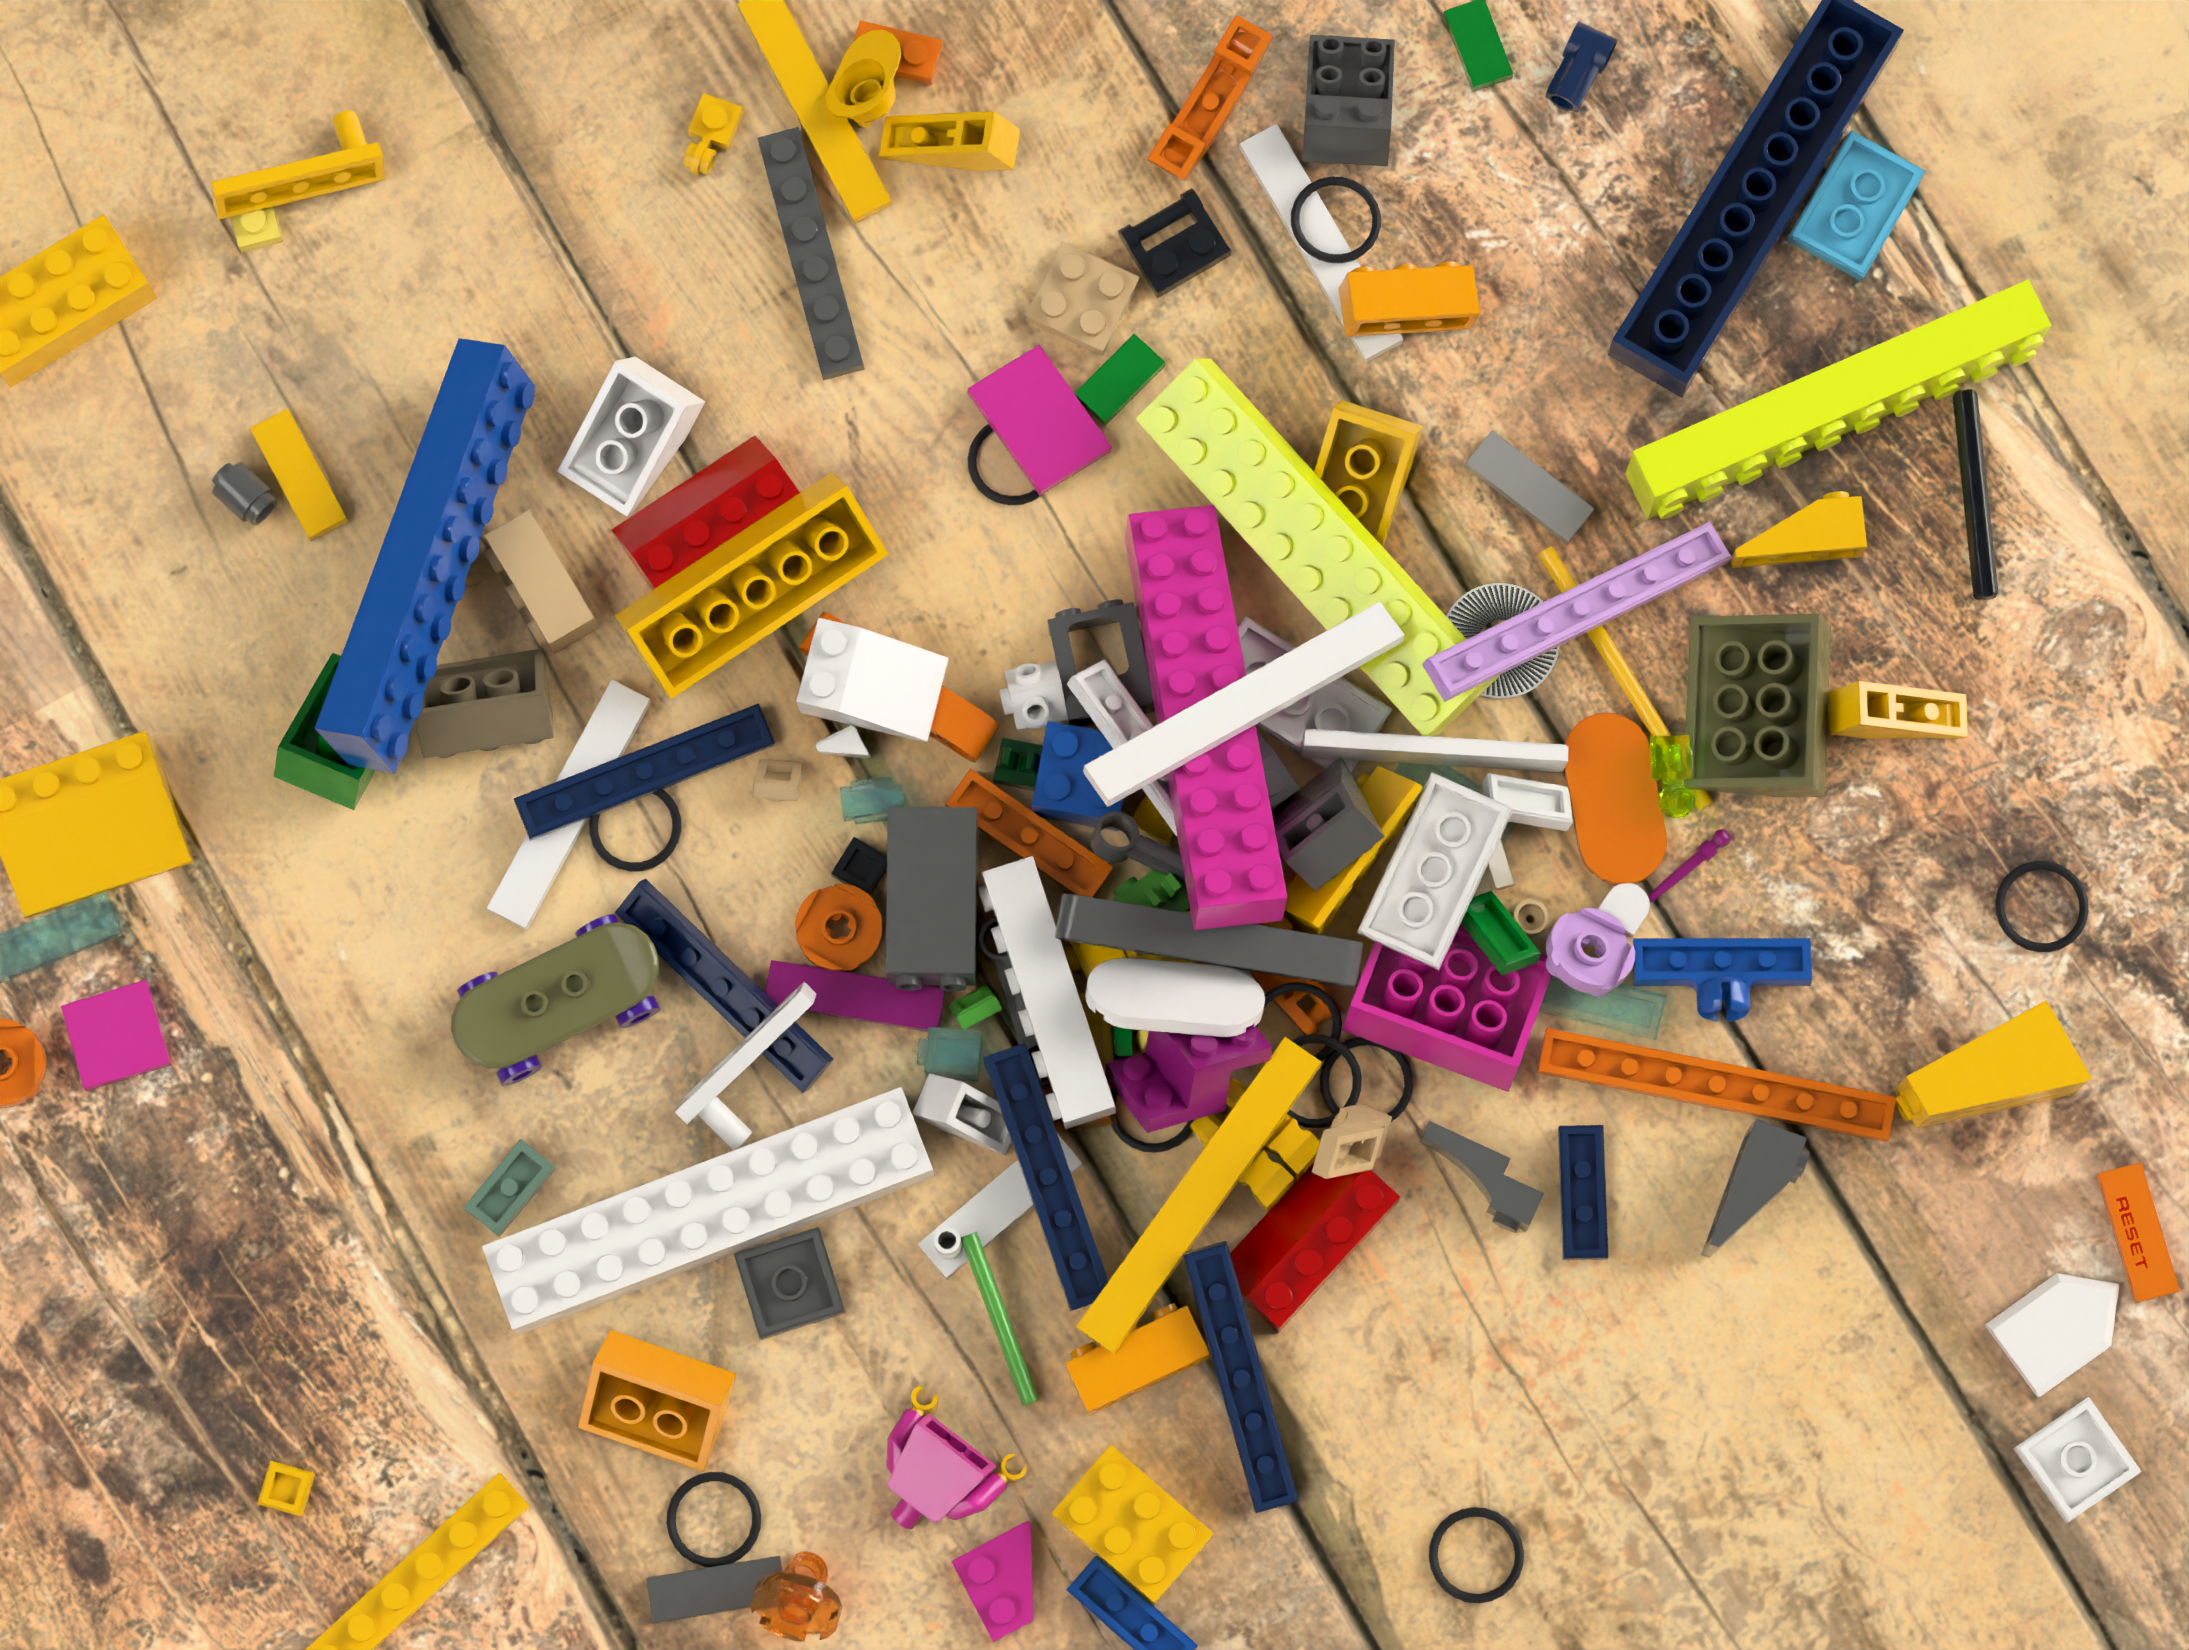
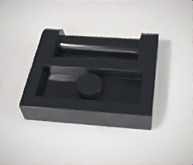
(1182, 254)

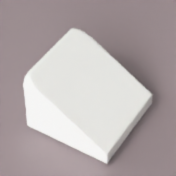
(844, 743)

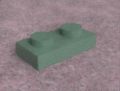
(509, 1188)

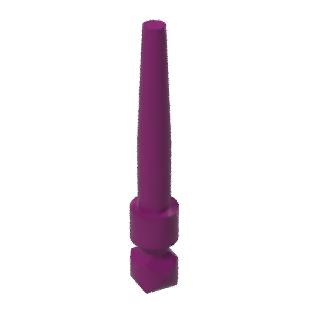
(1704, 853)

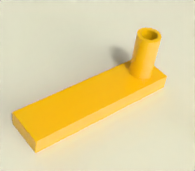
(307, 178)

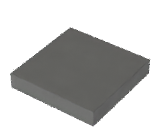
(789, 1283)

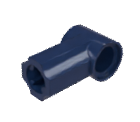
(1584, 58)

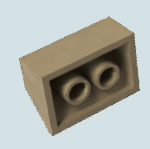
(486, 705)

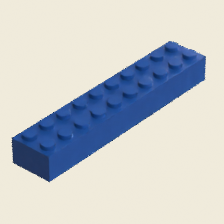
(426, 556)

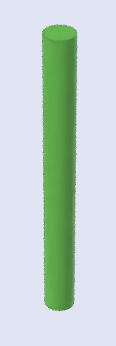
(999, 1318)

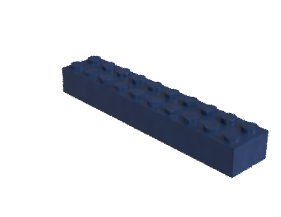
(1755, 193)

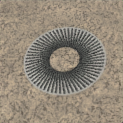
(1502, 602)

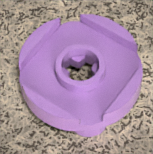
(1576, 968)

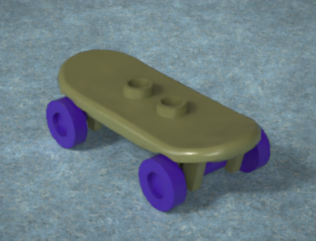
(556, 996)

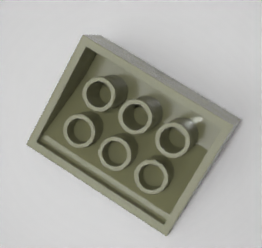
(1759, 704)

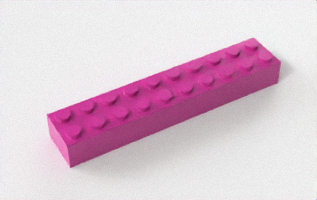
(1190, 654)

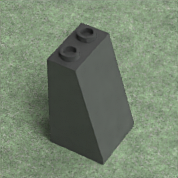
(932, 897)

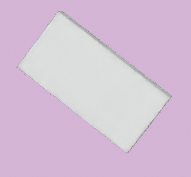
(1531, 801)

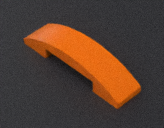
(1212, 99)

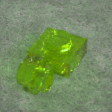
(1672, 763)

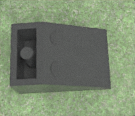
(1348, 100)
(1325, 825)

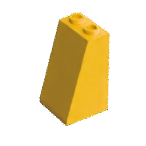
(2000, 1070)

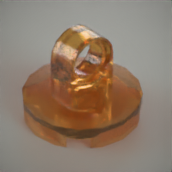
(798, 1603)

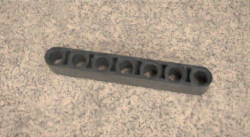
(1238, 947)

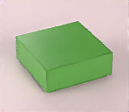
(974, 1007)

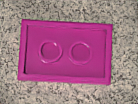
(1039, 420)

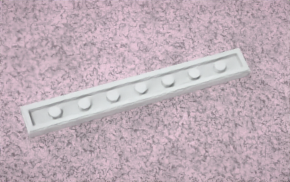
(1243, 704)

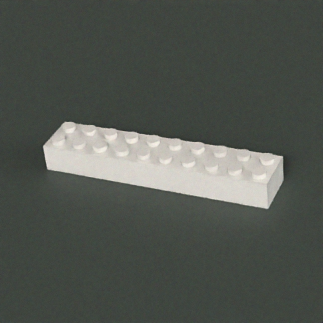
(708, 1211)

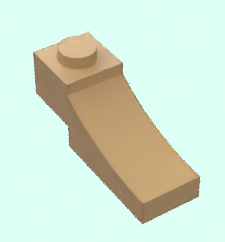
(1352, 1141)

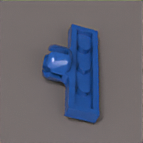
(1722, 968)

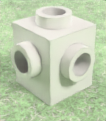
(1034, 695)

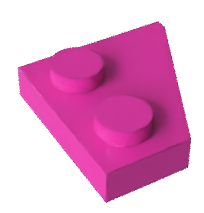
(1000, 1580)

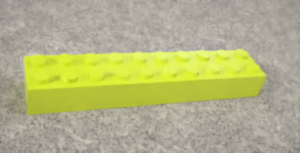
(1837, 401)
(1303, 532)

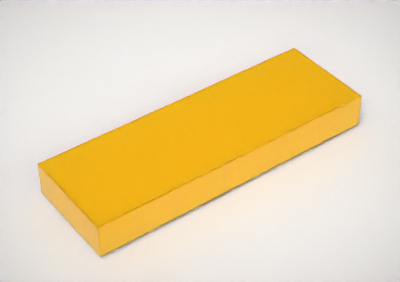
(299, 474)

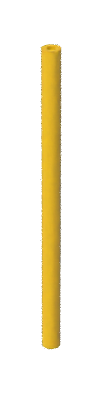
(1617, 665)

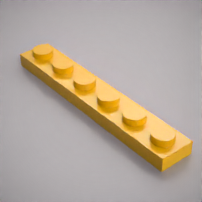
(426, 1569)

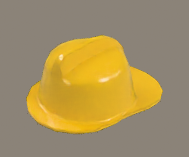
(864, 78)

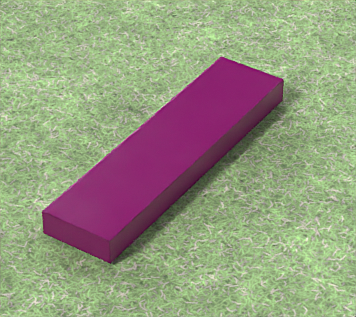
(858, 996)

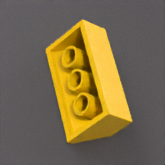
(1391, 802)

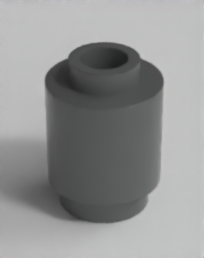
(243, 493)

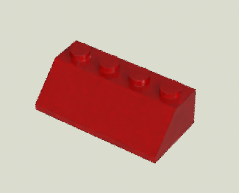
(704, 511)
(1307, 1240)

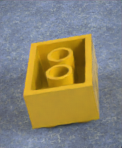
(1132, 1524)

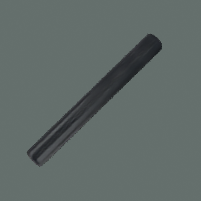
(1975, 494)

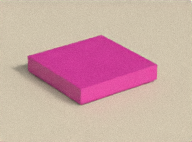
(116, 1035)

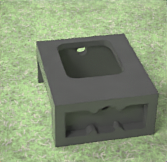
(1134, 679)

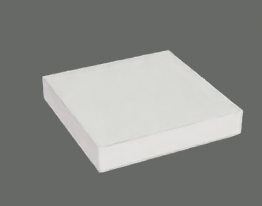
(2077, 1460)

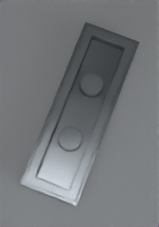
(707, 1589)

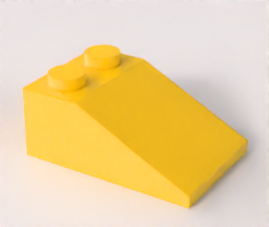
(1368, 463)

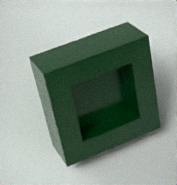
(1017, 764)

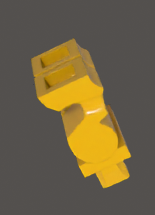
(1266, 1178)

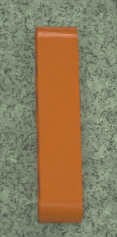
(955, 721)

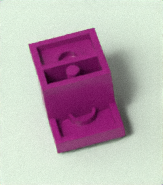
(1183, 1075)

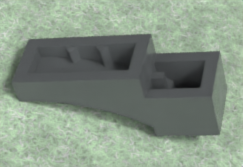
(1509, 1200)

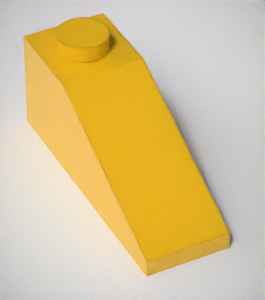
(951, 140)
(1819, 532)
(1896, 712)

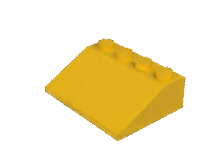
(89, 824)

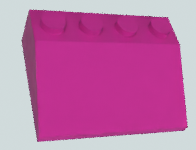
(1451, 1016)

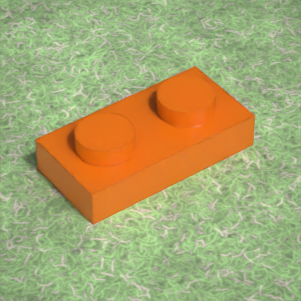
(918, 52)

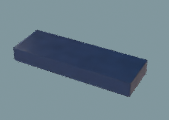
(1583, 1192)

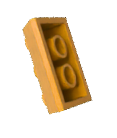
(656, 1400)

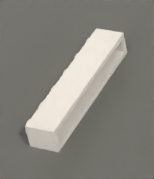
(1048, 992)

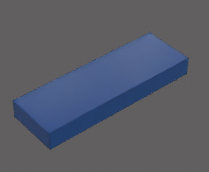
(1126, 1610)

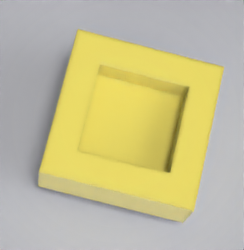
(256, 229)

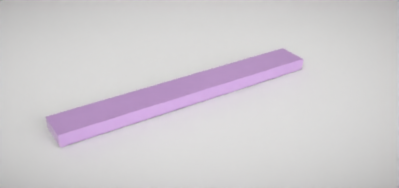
(1576, 611)

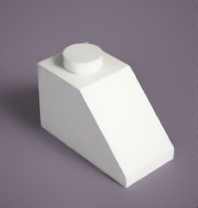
(963, 1113)

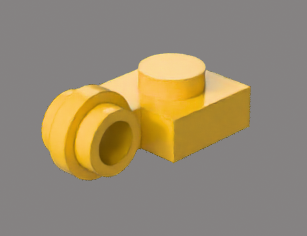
(712, 124)

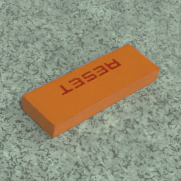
(2138, 1232)

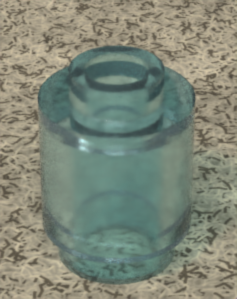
(869, 799)

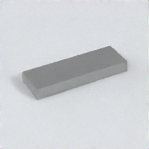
(1529, 487)

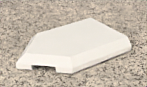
(2057, 1328)

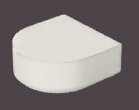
(1628, 905)

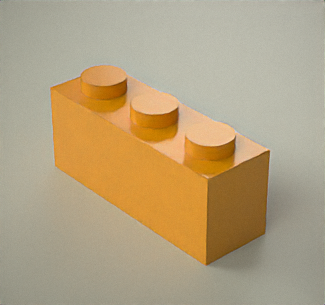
(1409, 299)
(1141, 1361)

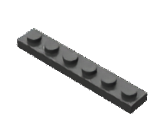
(810, 253)

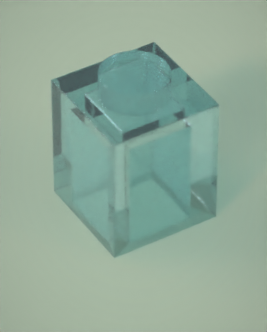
(951, 1053)

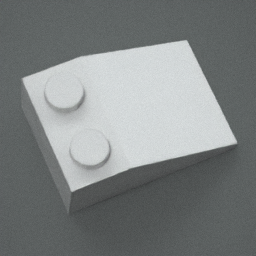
(630, 434)
(871, 681)

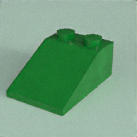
(310, 761)

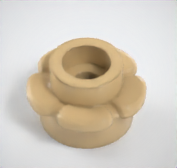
(1537, 909)

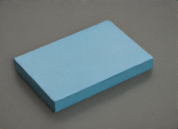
(1856, 205)

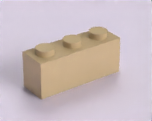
(539, 582)

